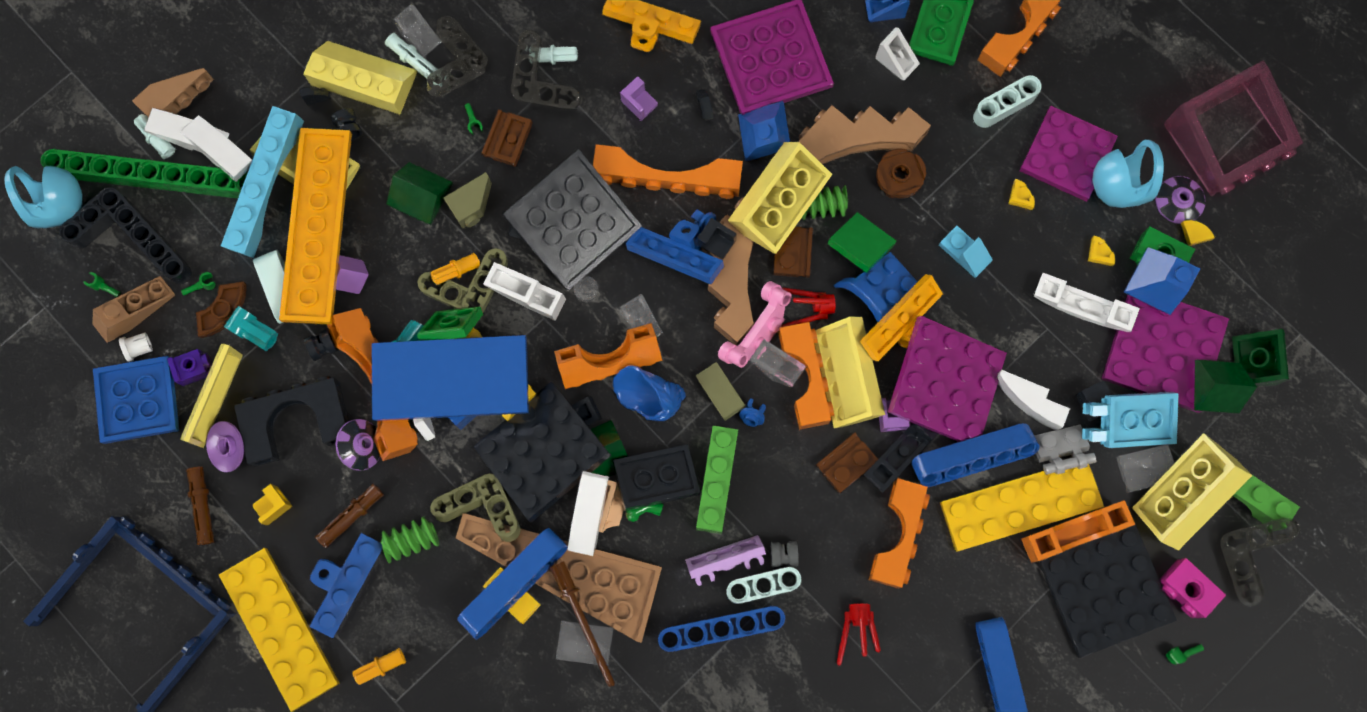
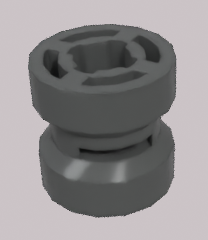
(778, 554)

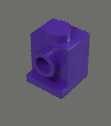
(197, 372)

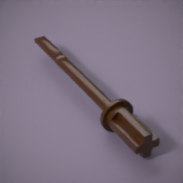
(568, 589)

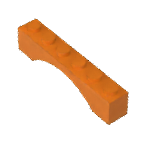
(717, 177)
(353, 336)

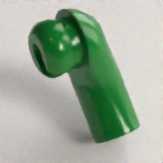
(633, 515)

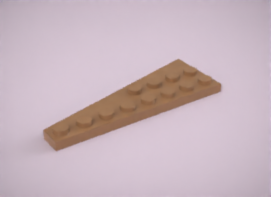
(610, 585)

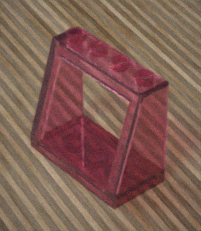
(1193, 143)

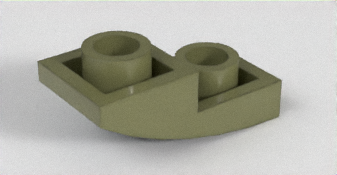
(720, 391)

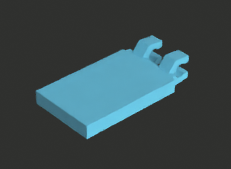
(1134, 420)

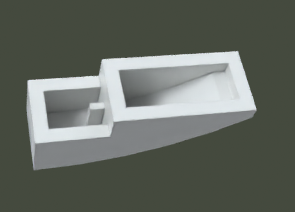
(169, 127)
(217, 148)
(525, 291)
(1032, 400)
(588, 513)

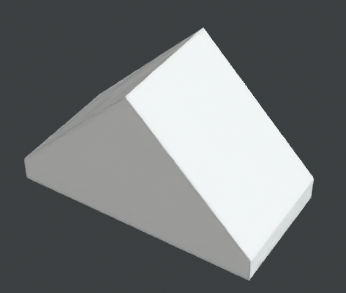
(897, 55)

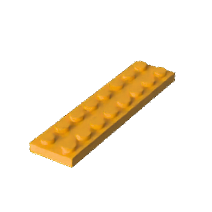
(315, 226)

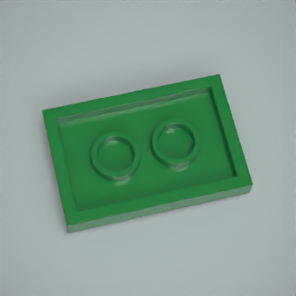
(940, 29)

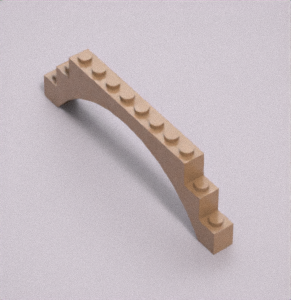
(826, 140)

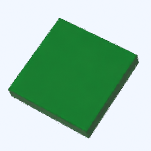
(862, 242)
(450, 324)

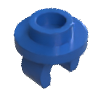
(702, 219)
(751, 416)

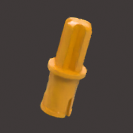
(455, 269)
(379, 666)

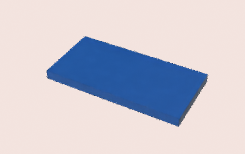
(449, 378)

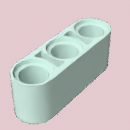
(1014, 93)
(270, 271)
(773, 577)

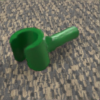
(472, 119)
(98, 283)
(199, 285)
(1176, 656)

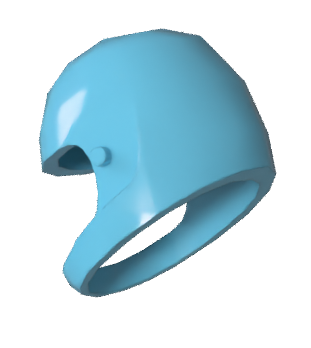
(1118, 178)
(53, 199)

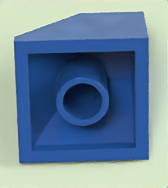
(763, 130)
(1161, 280)

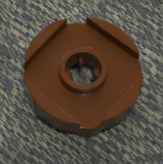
(906, 161)

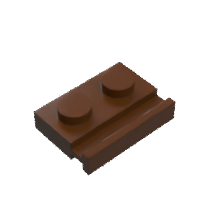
(507, 138)
(795, 254)
(847, 463)

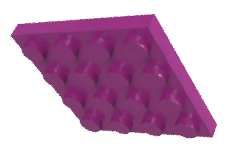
(771, 56)
(1163, 350)
(946, 381)

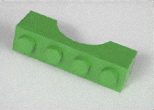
(717, 480)
(1265, 502)

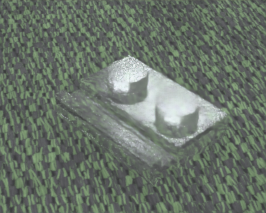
(1144, 467)
(575, 647)

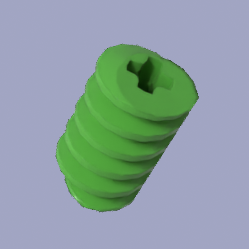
(829, 202)
(409, 539)

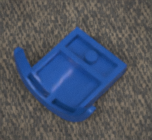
(881, 286)

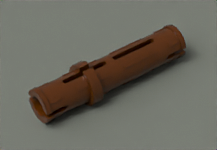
(199, 500)
(345, 519)

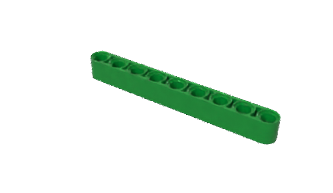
(141, 171)

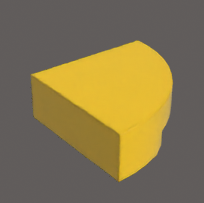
(1021, 196)
(1196, 232)
(1100, 252)

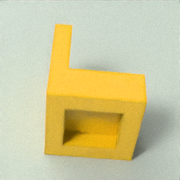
(271, 505)

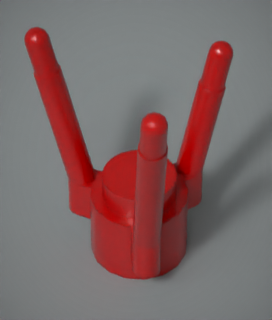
(822, 303)
(861, 616)

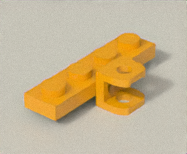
(651, 20)
(900, 320)

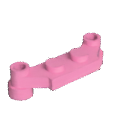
(764, 327)

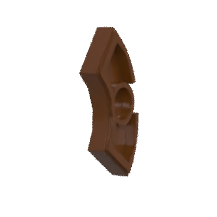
(217, 314)

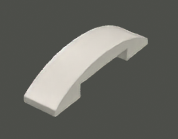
(1085, 305)

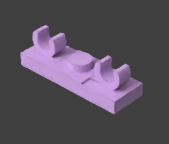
(725, 558)

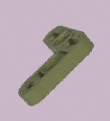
(465, 294)
(481, 497)

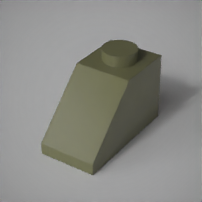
(470, 201)

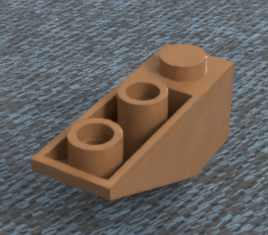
(173, 93)
(130, 308)

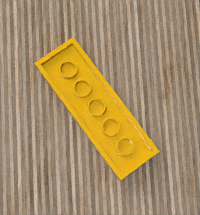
(1019, 506)
(279, 629)

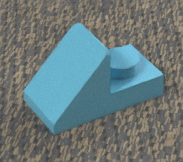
(968, 253)

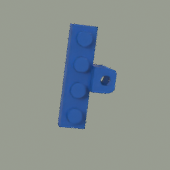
(678, 252)
(342, 583)

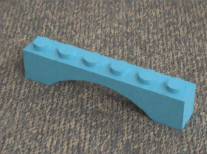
(248, 216)

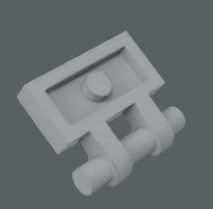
(1061, 444)

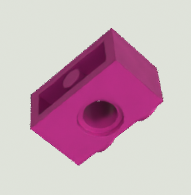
(1205, 595)

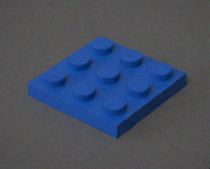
(135, 400)

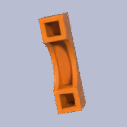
(1003, 49)
(580, 366)
(812, 407)
(907, 501)
(1078, 531)

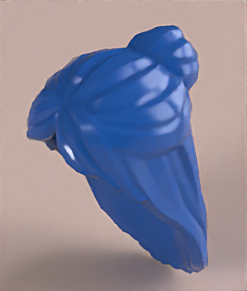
(647, 393)

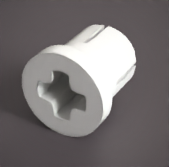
(135, 346)

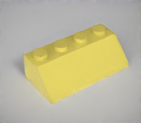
(360, 76)
(780, 196)
(1191, 492)

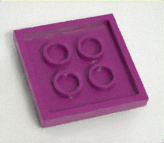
(1067, 153)

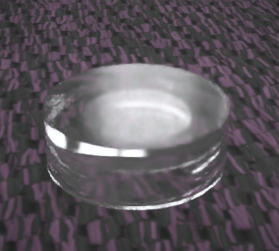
(586, 289)

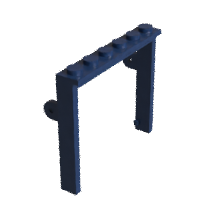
(161, 559)

